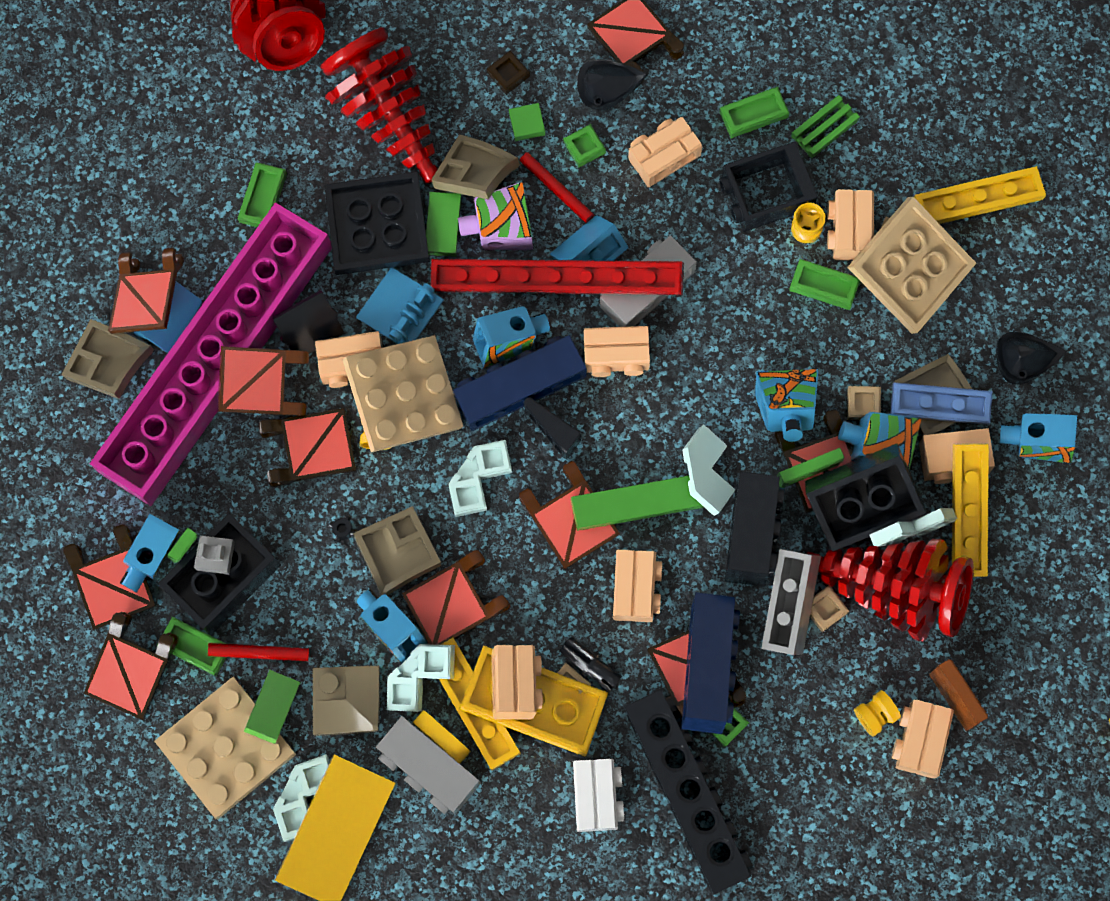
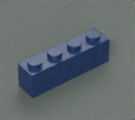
(508, 385)
(709, 663)

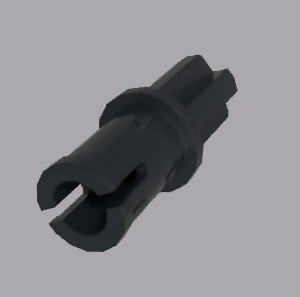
(590, 664)

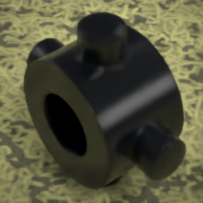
(342, 529)

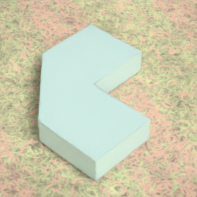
(481, 463)
(704, 483)
(901, 530)
(406, 681)
(293, 801)

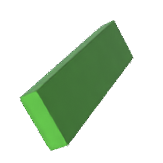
(633, 503)

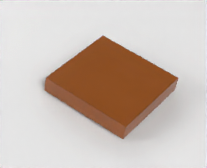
(958, 695)

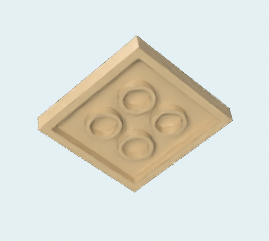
(912, 265)
(402, 393)
(217, 754)

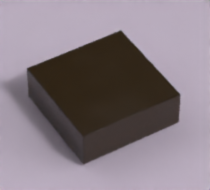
(508, 72)

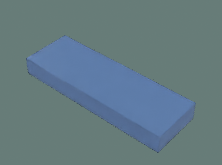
(941, 403)

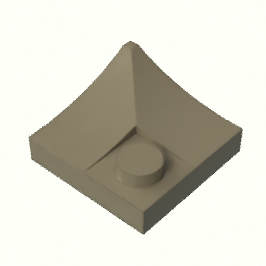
(474, 168)
(105, 359)
(940, 373)
(397, 550)
(346, 700)

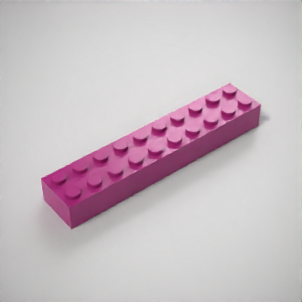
(185, 387)

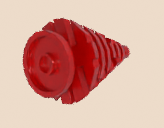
(278, 31)
(379, 92)
(904, 584)

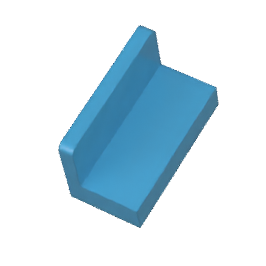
(592, 242)
(182, 311)

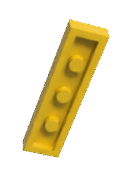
(983, 195)
(971, 504)
(490, 737)

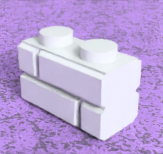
(596, 795)

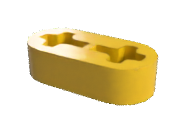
(441, 736)

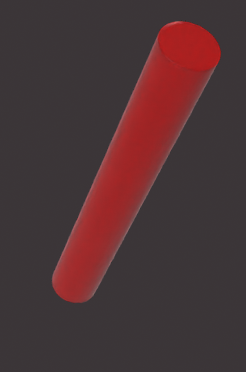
(556, 187)
(258, 652)

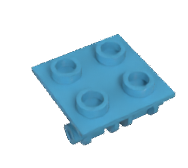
(400, 307)

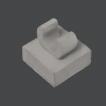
(214, 554)

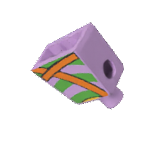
(500, 220)

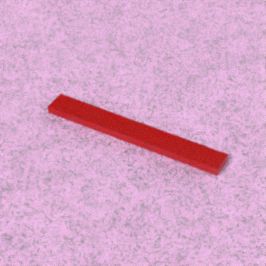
(558, 276)

